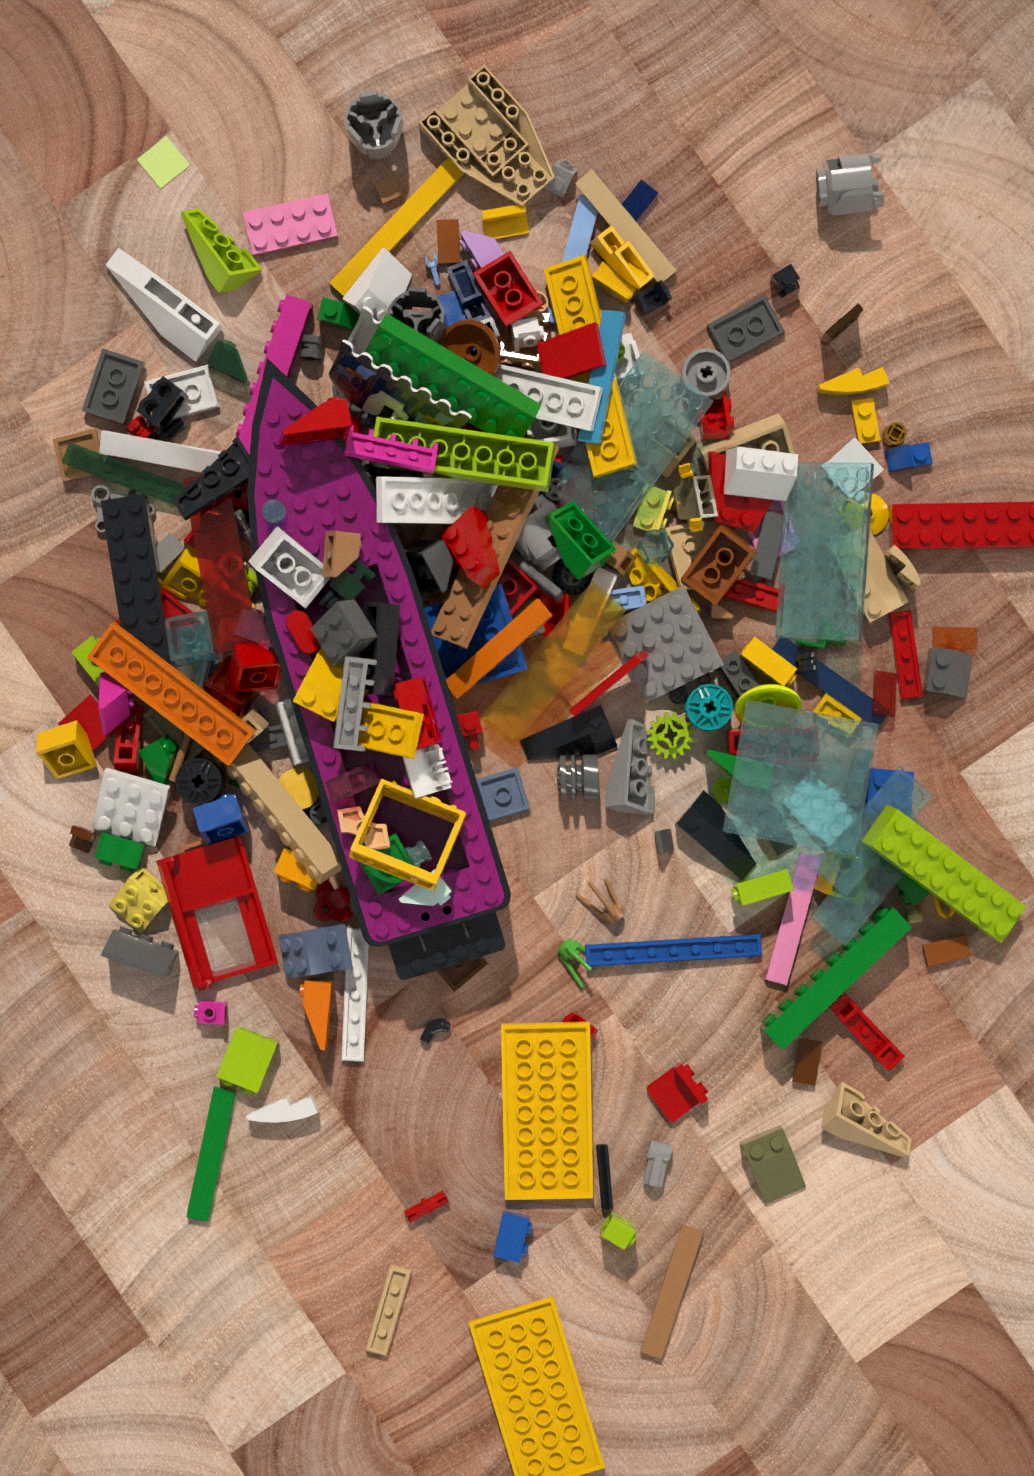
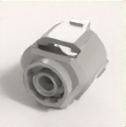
(369, 112)
(848, 186)
(536, 540)

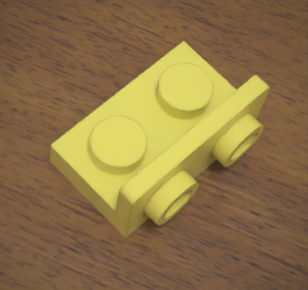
(652, 510)

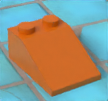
(317, 1002)

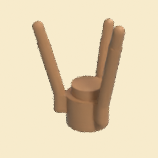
(611, 911)

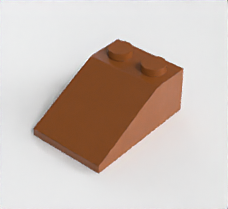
(719, 564)

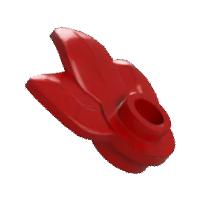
(334, 900)

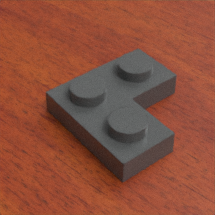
(270, 737)

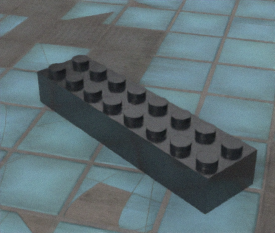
(136, 571)

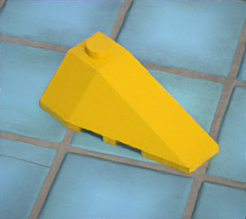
(654, 578)

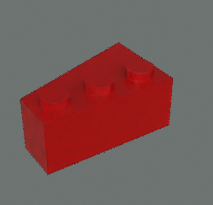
(415, 697)

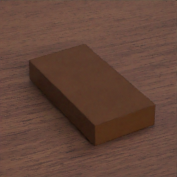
(807, 1061)

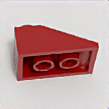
(507, 289)
(324, 422)

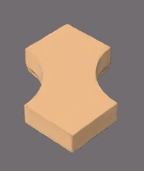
(350, 822)

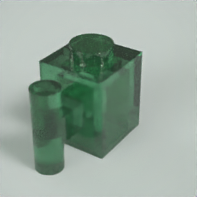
(348, 584)

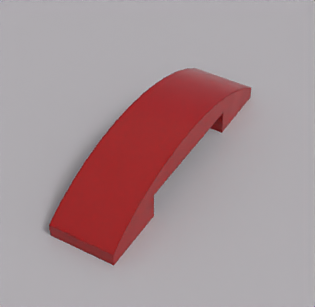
(866, 1031)

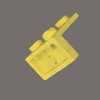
(139, 899)

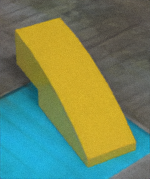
(622, 257)
(855, 383)

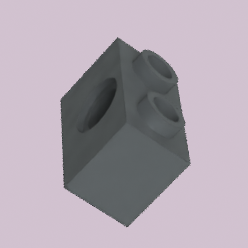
(737, 674)

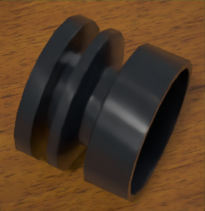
(209, 771)

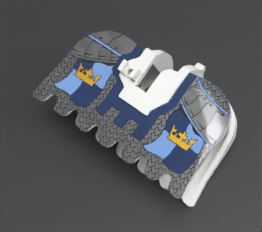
(375, 386)

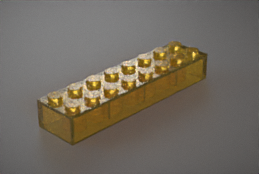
(553, 664)

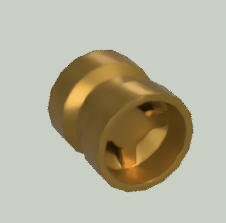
(893, 438)

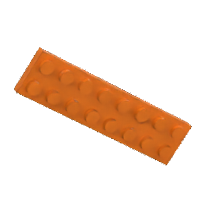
(171, 693)

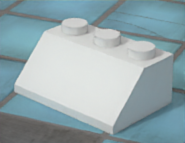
(759, 473)

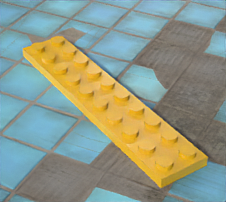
(574, 307)

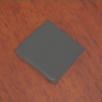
(664, 840)

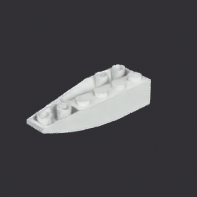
(165, 307)

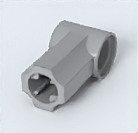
(658, 1158)

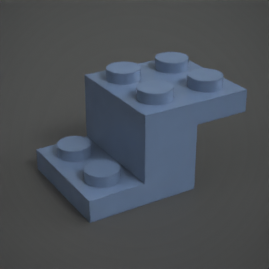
(315, 951)

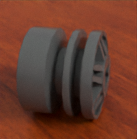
(578, 777)

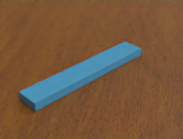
(611, 334)

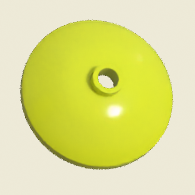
(768, 694)

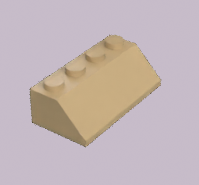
(764, 434)
(882, 588)

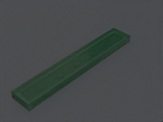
(122, 473)

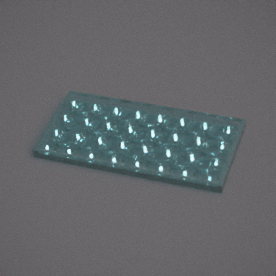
(660, 417)
(825, 552)

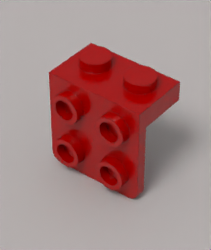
(677, 1091)

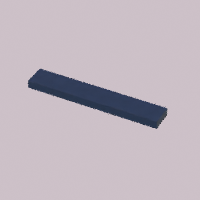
(831, 683)

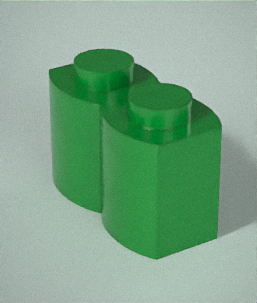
(120, 851)

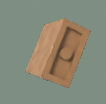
(527, 357)

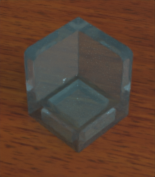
(655, 546)

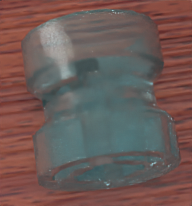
(271, 509)

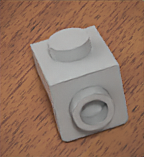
(563, 174)

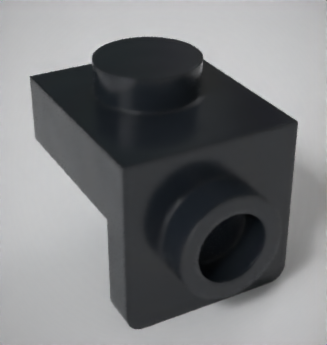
(652, 298)

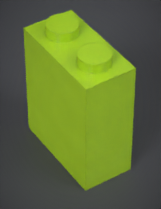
(762, 887)
(247, 1060)

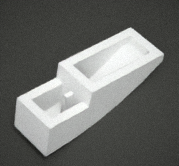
(284, 1110)

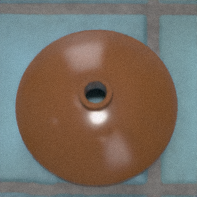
(470, 334)

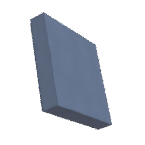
(503, 794)

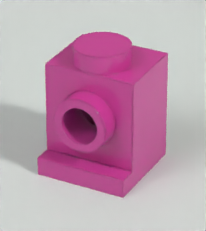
(219, 1012)

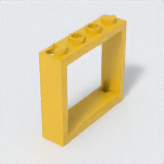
(392, 865)

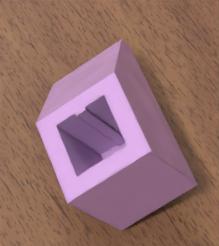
(481, 247)

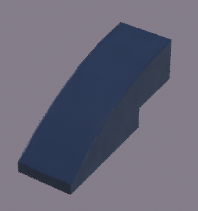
(468, 291)

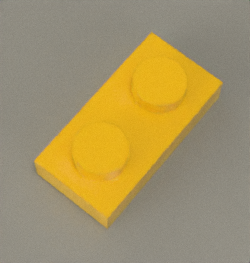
(865, 421)
(832, 707)

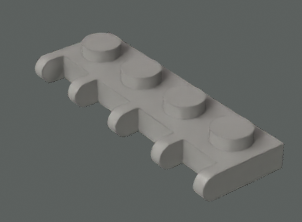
(351, 703)

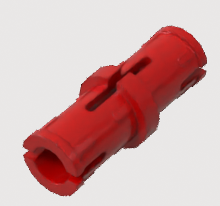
(426, 1206)

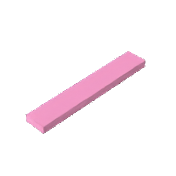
(792, 920)

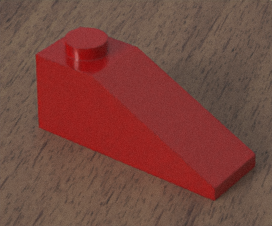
(129, 743)

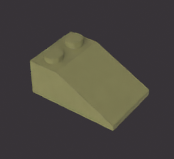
(773, 1164)

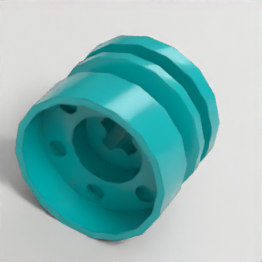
(697, 713)

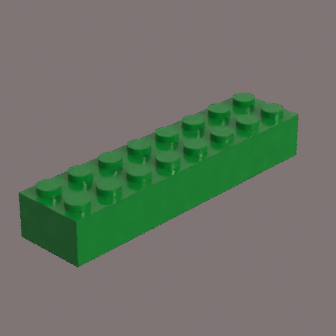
(489, 401)
(835, 977)

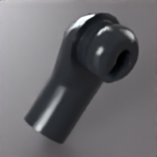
(435, 1026)

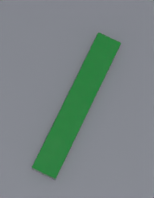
(211, 1153)

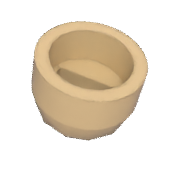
(914, 916)

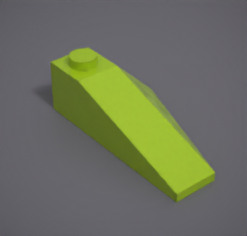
(222, 260)

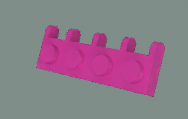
(391, 451)

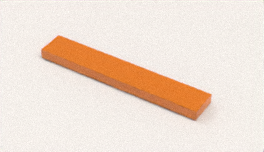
(498, 648)

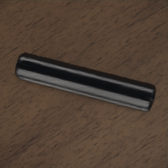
(604, 1176)

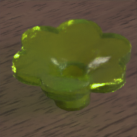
(718, 789)

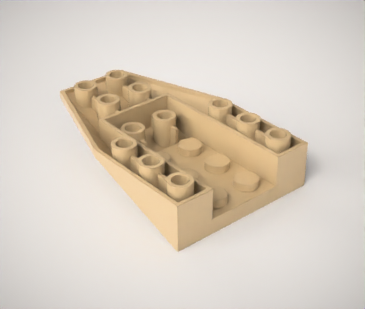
(490, 138)

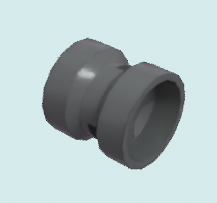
(311, 347)

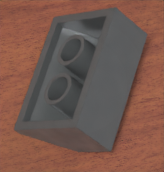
(430, 564)
(140, 952)

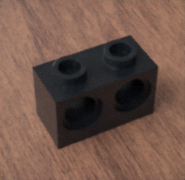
(166, 406)

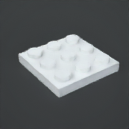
(131, 807)

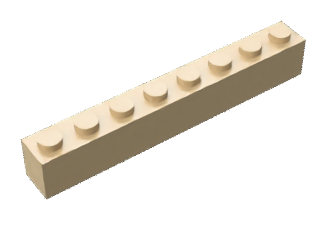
(284, 814)

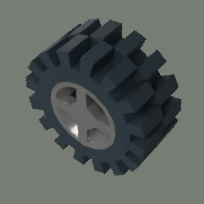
(567, 581)

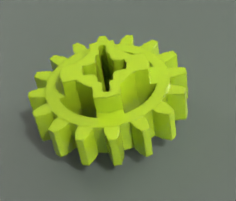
(672, 749)

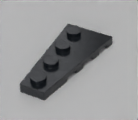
(216, 482)

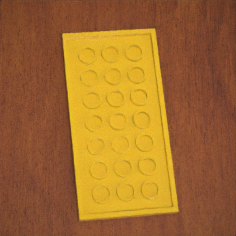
(547, 1110)
(536, 1391)

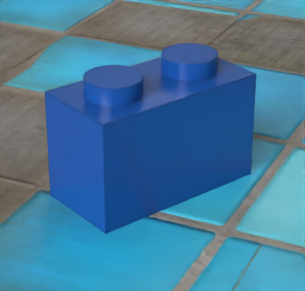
(512, 1235)

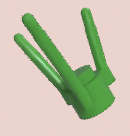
(569, 950)

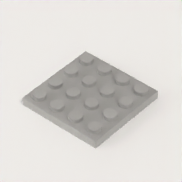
(672, 638)

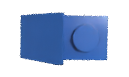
(908, 457)

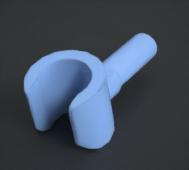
(433, 266)

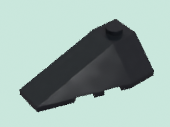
(577, 736)
(704, 824)

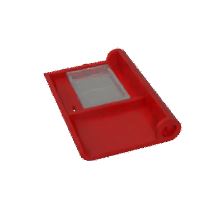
(210, 913)

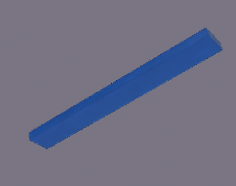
(673, 950)

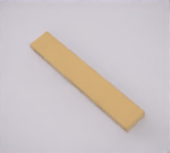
(624, 224)

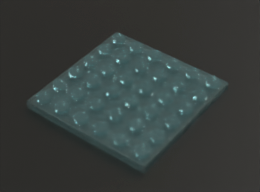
(800, 778)

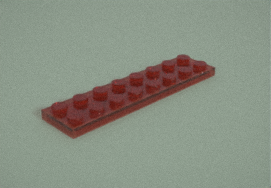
(221, 570)

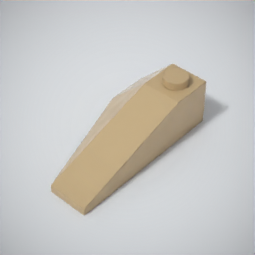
(856, 1121)

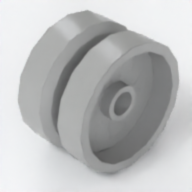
(711, 362)

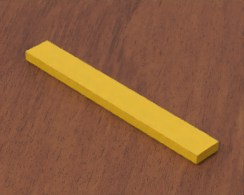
(399, 224)

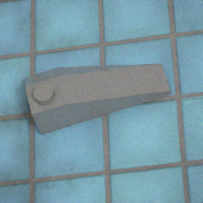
(629, 780)

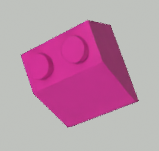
(113, 702)

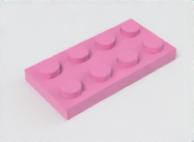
(290, 225)

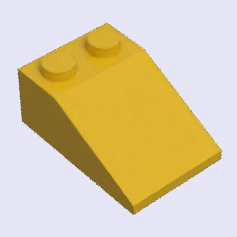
(321, 687)

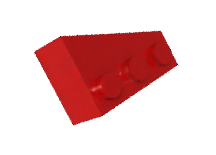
(472, 546)

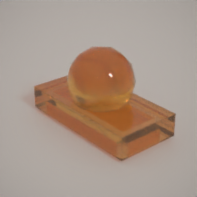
(954, 637)

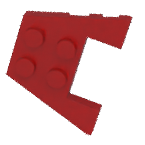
(732, 509)

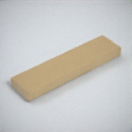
(388, 1310)

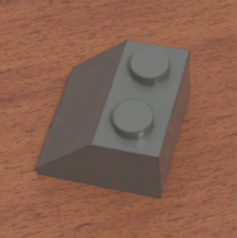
(947, 672)

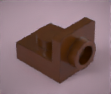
(82, 838)

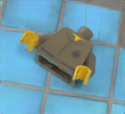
(694, 498)

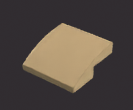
(907, 572)

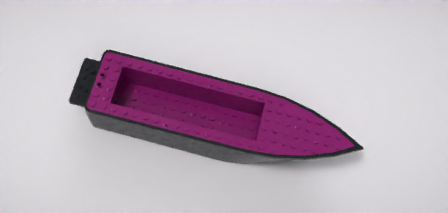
(335, 494)

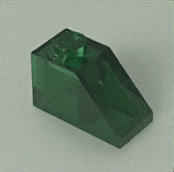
(228, 361)

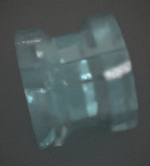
(418, 854)

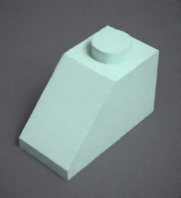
(423, 896)

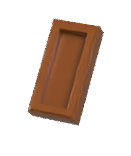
(448, 242)
(946, 950)

